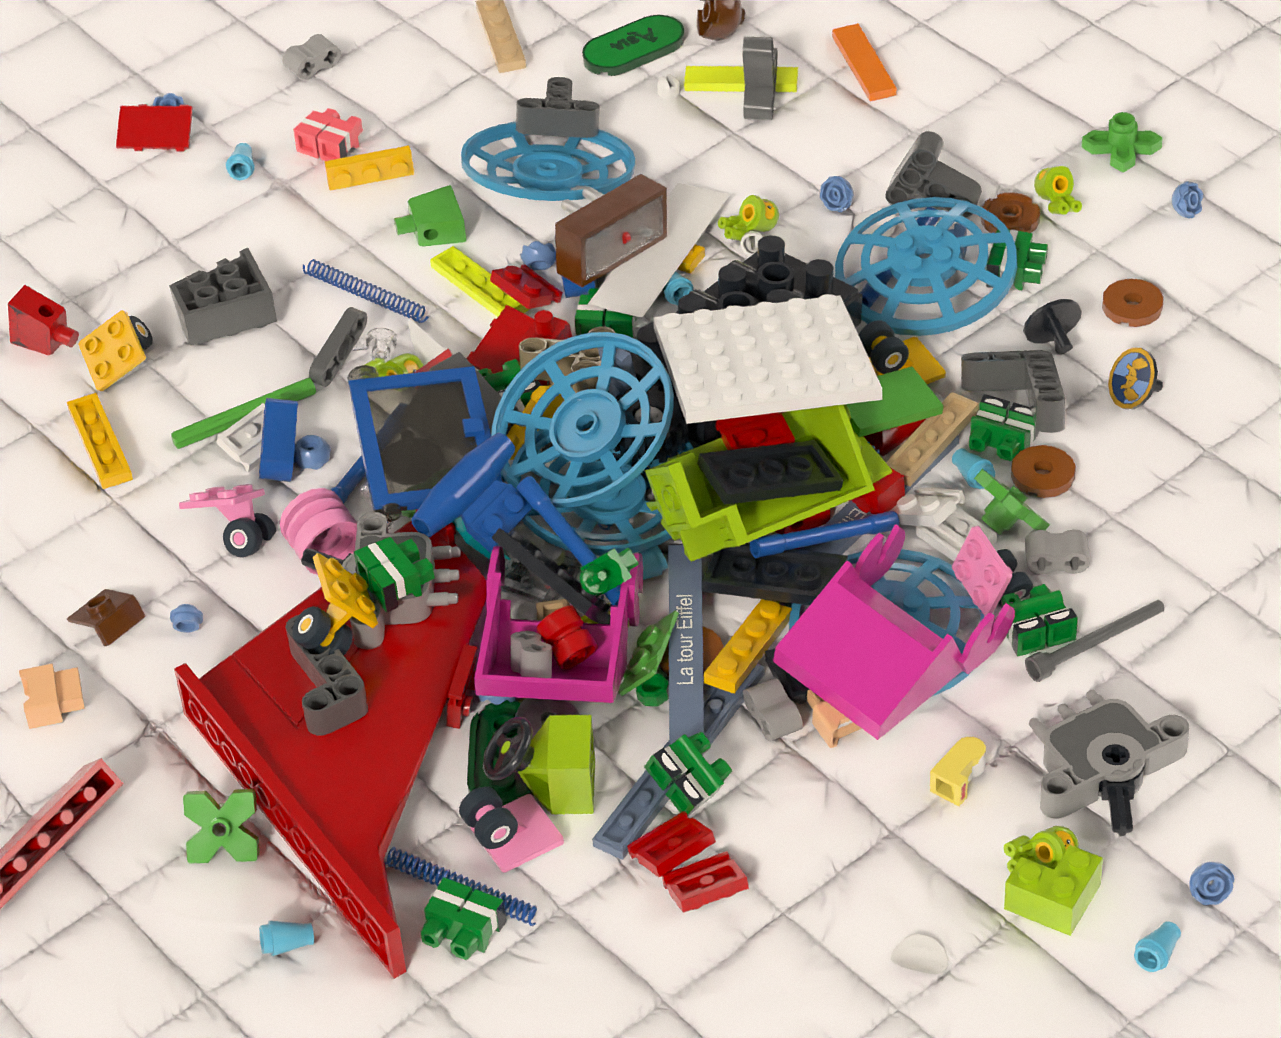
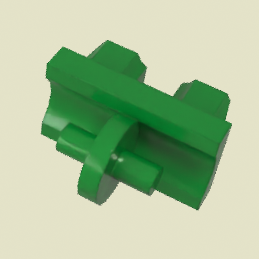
(607, 571)

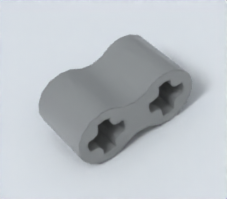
(311, 56)
(1057, 551)
(530, 655)
(772, 709)

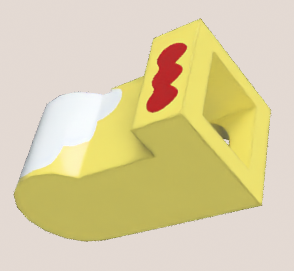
(957, 768)

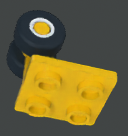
(115, 348)
(892, 354)
(347, 598)

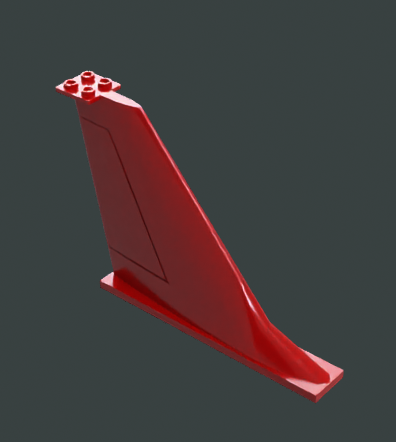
(343, 790)

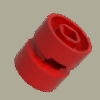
(569, 641)

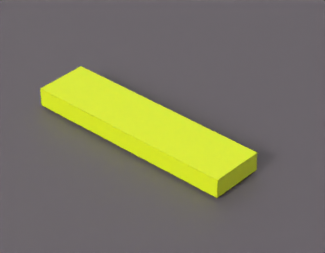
(732, 79)
(473, 280)

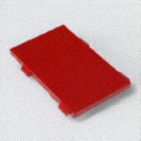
(154, 127)
(501, 340)

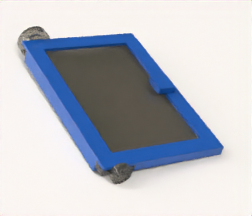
(414, 431)

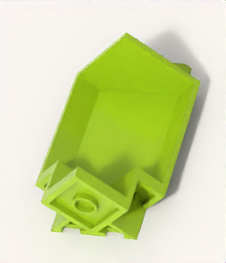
(706, 525)

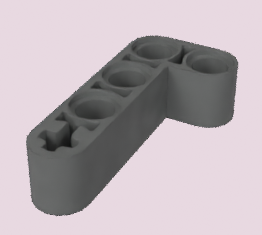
(339, 690)

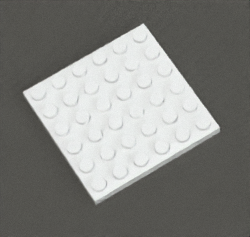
(765, 359)

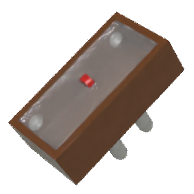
(609, 228)

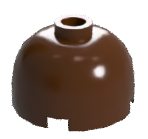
(719, 18)

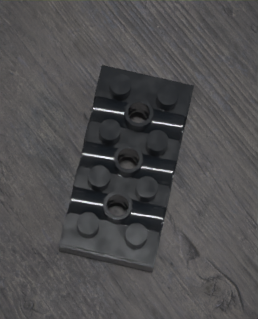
(762, 277)

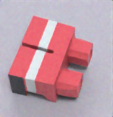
(327, 135)

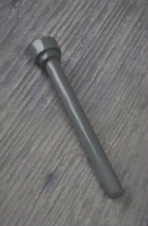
(1042, 664)

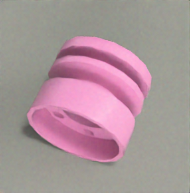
(319, 523)

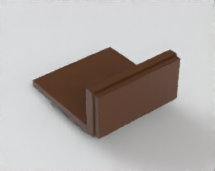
(109, 614)

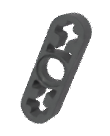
(338, 346)

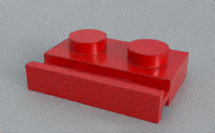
(525, 286)
(754, 431)
(463, 683)
(671, 844)
(705, 882)

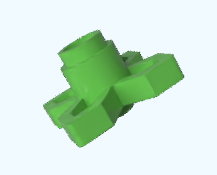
(1122, 141)
(1007, 506)
(235, 838)

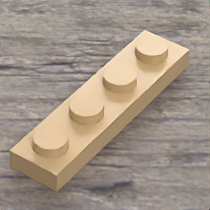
(500, 35)
(932, 437)

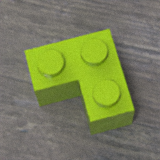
(1054, 896)

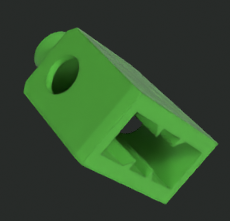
(433, 218)

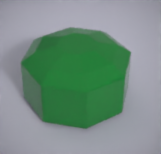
(653, 691)

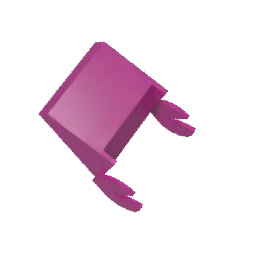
(870, 653)
(591, 681)

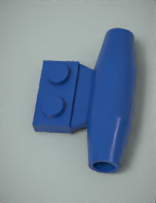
(475, 495)

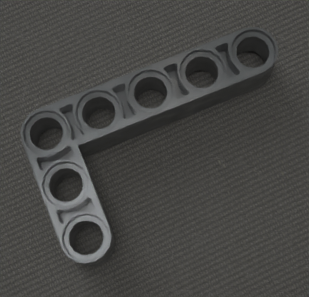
(1020, 370)

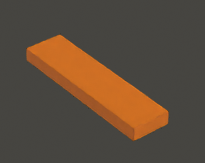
(864, 62)

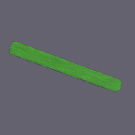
(224, 420)

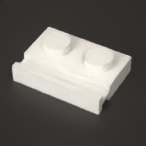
(244, 439)
(928, 506)
(952, 533)

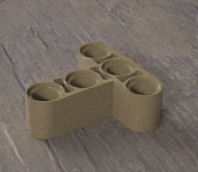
(532, 347)

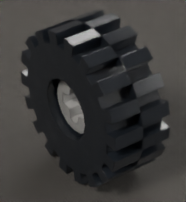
(677, 434)

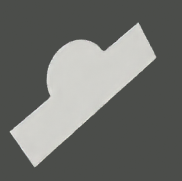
(639, 281)

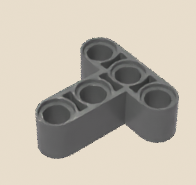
(760, 76)
(557, 113)
(928, 177)

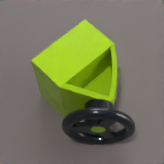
(553, 764)

